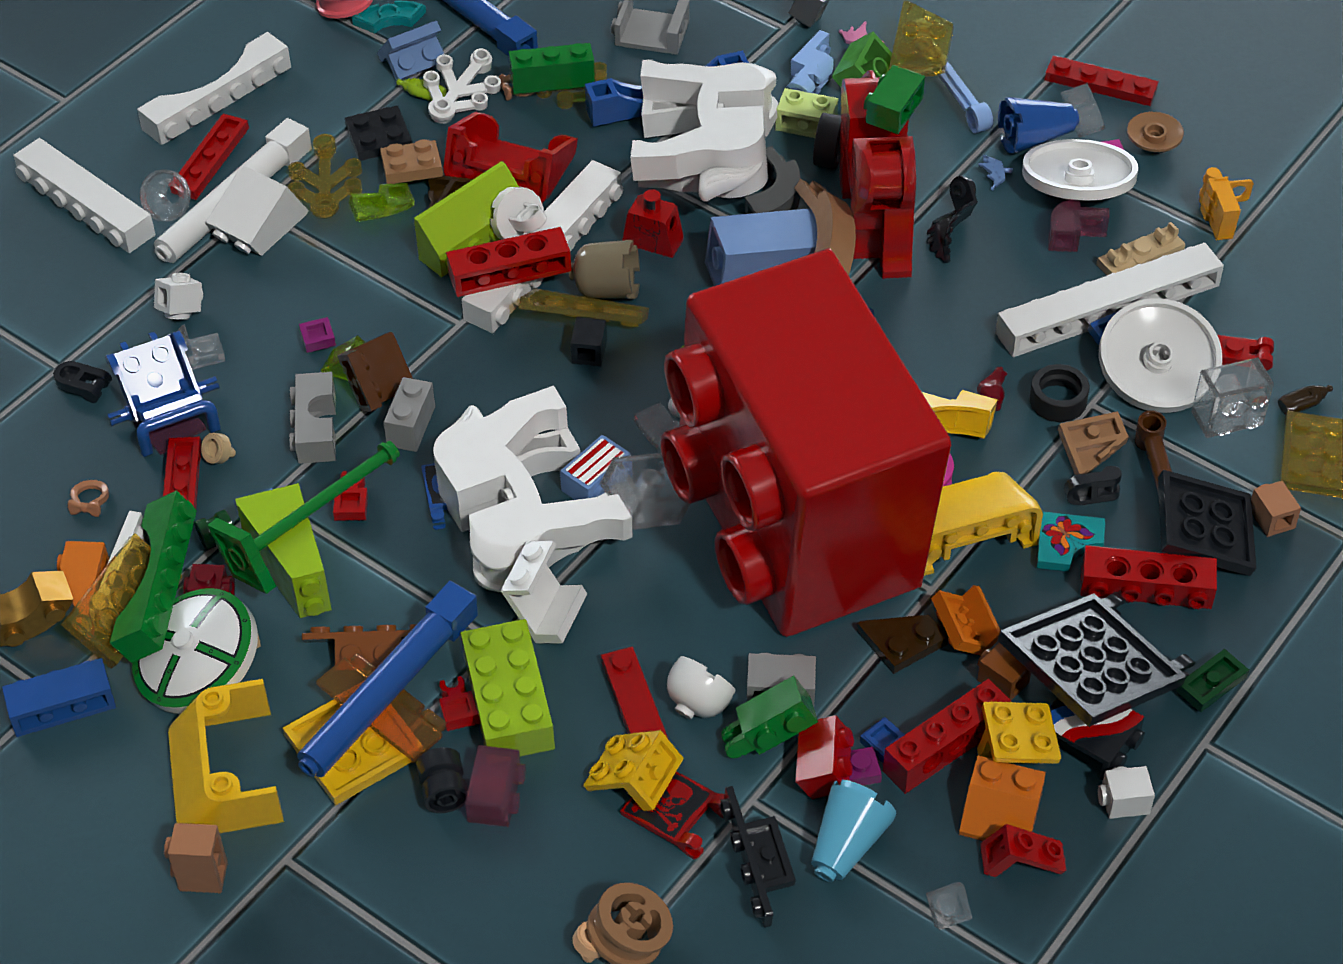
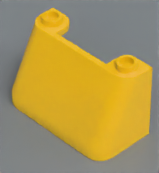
(982, 511)

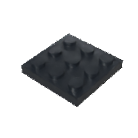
(1206, 522)

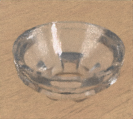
(154, 196)

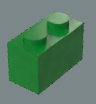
(894, 99)

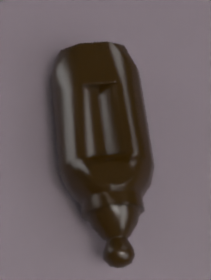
(1303, 398)

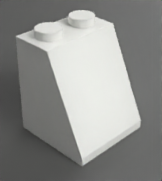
(255, 212)

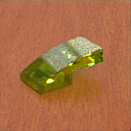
(388, 201)

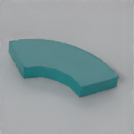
(379, 17)

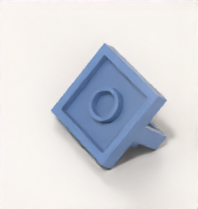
(412, 51)

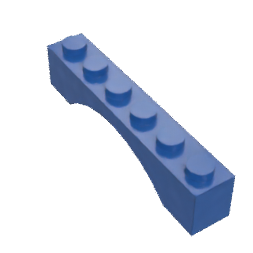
(617, 101)

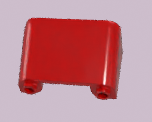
(475, 148)

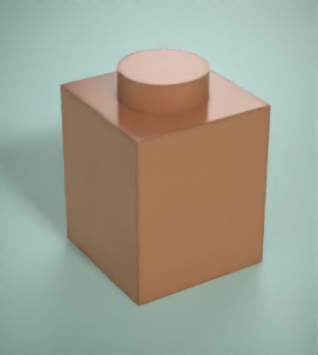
(1275, 508)

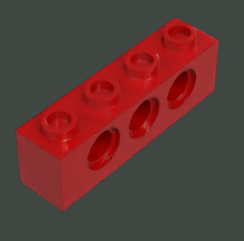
(508, 261)
(1149, 577)
(940, 738)

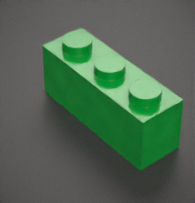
(551, 68)

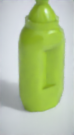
(416, 88)

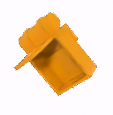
(1220, 204)

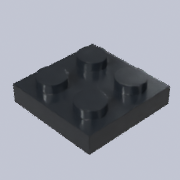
(377, 130)

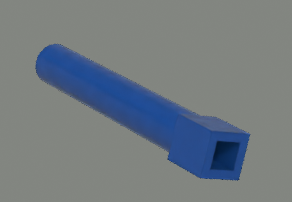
(508, 32)
(444, 619)

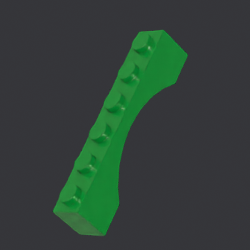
(145, 619)

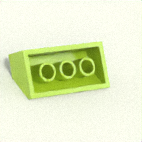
(461, 218)

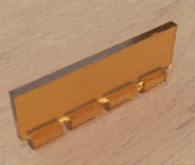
(399, 721)

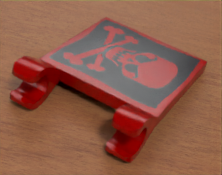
(677, 813)

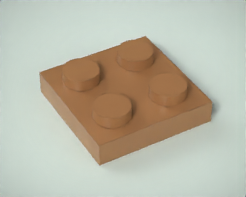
(411, 161)

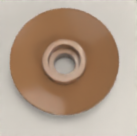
(1155, 131)

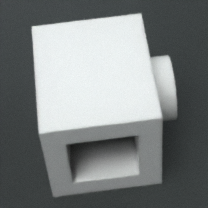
(1126, 792)

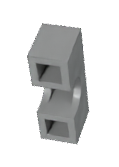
(313, 436)

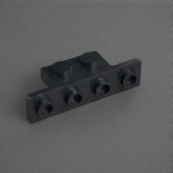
(763, 854)

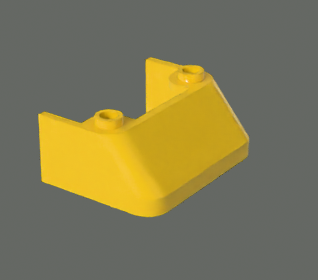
(218, 796)

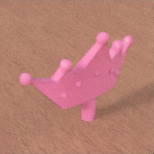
(852, 35)

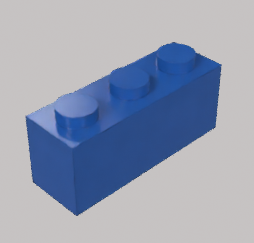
(58, 697)

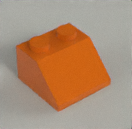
(1000, 796)

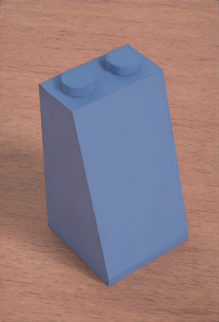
(757, 242)

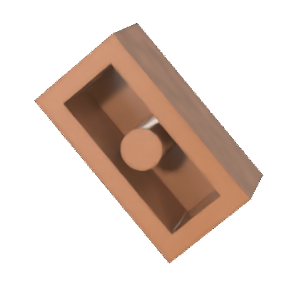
(196, 857)

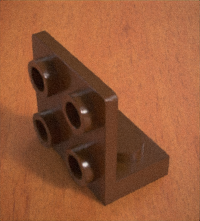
(374, 370)

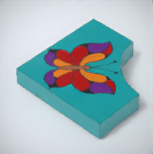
(1065, 538)

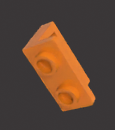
(967, 620)

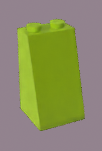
(293, 556)

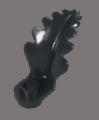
(964, 201)

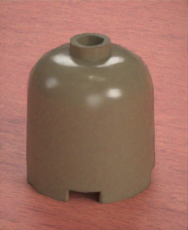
(606, 270)

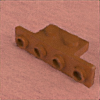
(353, 640)

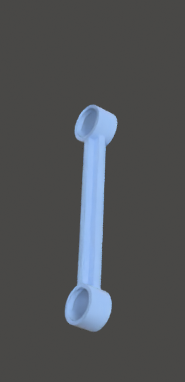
(977, 114)

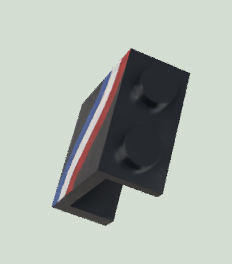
(1103, 741)

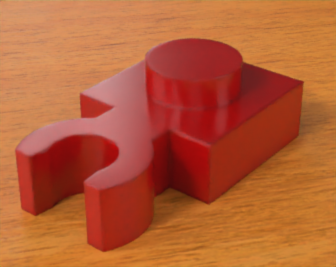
(352, 502)
(458, 706)

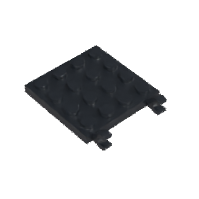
(1093, 658)

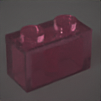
(494, 786)

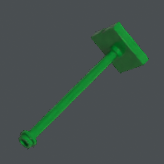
(242, 551)

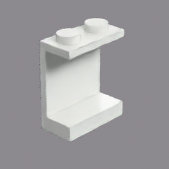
(539, 596)

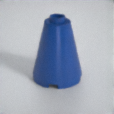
(1034, 122)

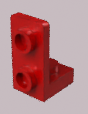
(1017, 844)

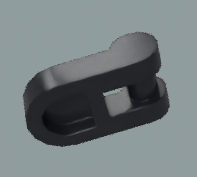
(72, 378)
(1094, 487)

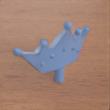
(996, 170)

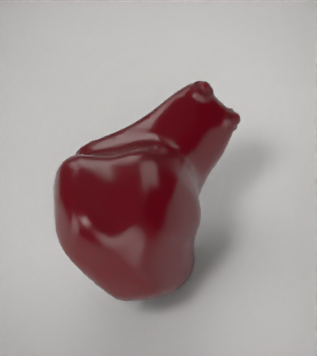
(993, 387)

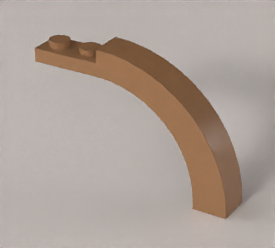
(833, 221)

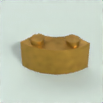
(33, 607)

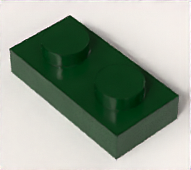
(1213, 680)

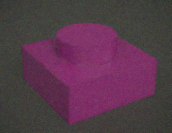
(317, 334)
(865, 766)

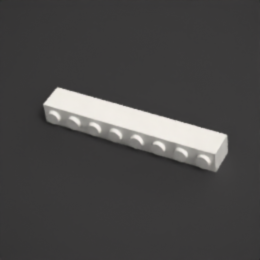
(575, 213)
(1072, 310)

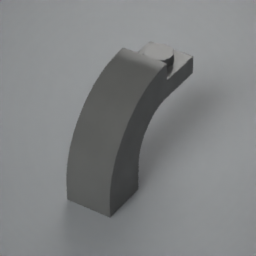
(781, 194)

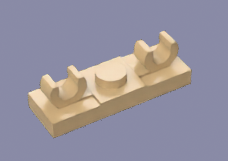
(1142, 250)

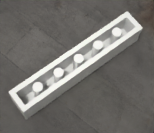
(84, 195)

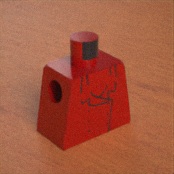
(654, 224)

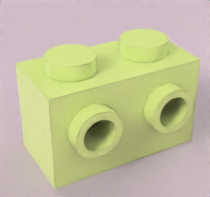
(801, 111)

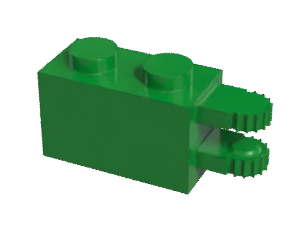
(769, 719)

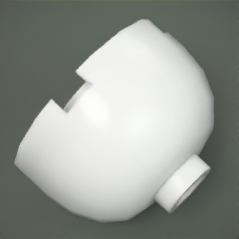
(697, 690)

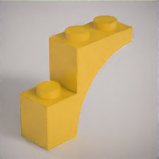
(966, 415)

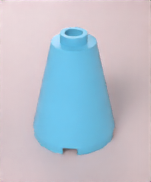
(848, 829)

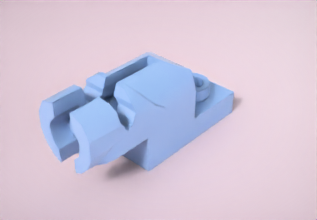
(812, 65)

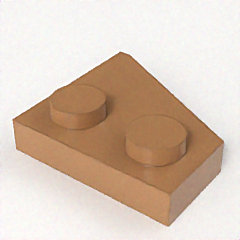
(1092, 440)

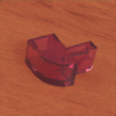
(1072, 221)

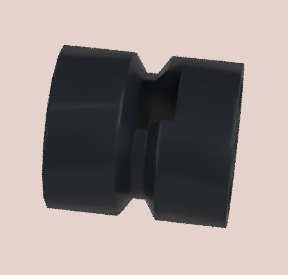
(442, 780)

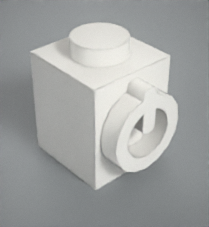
(178, 296)

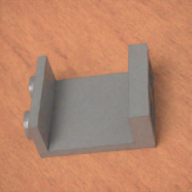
(651, 29)

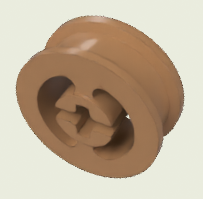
(639, 912)

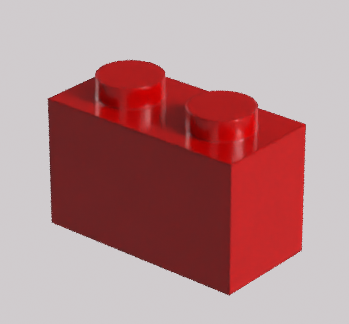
(824, 756)

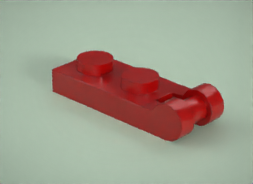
(1240, 349)

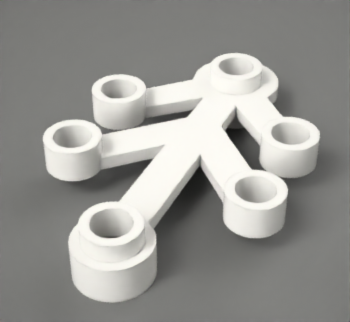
(444, 108)

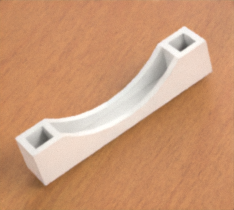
(174, 114)

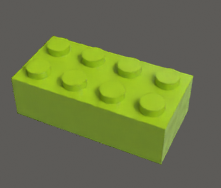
(508, 688)

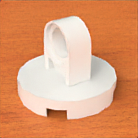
(516, 212)

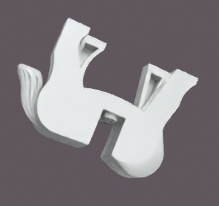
(723, 127)
(488, 485)

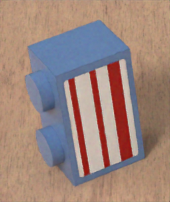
(584, 473)

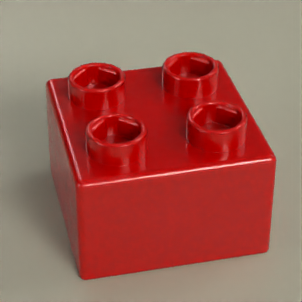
(804, 443)

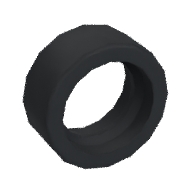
(827, 141)
(1062, 376)

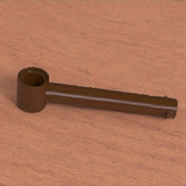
(1149, 438)

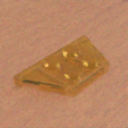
(921, 41)

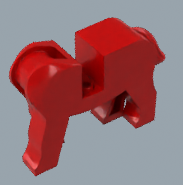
(879, 179)

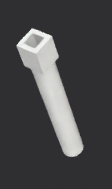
(283, 146)

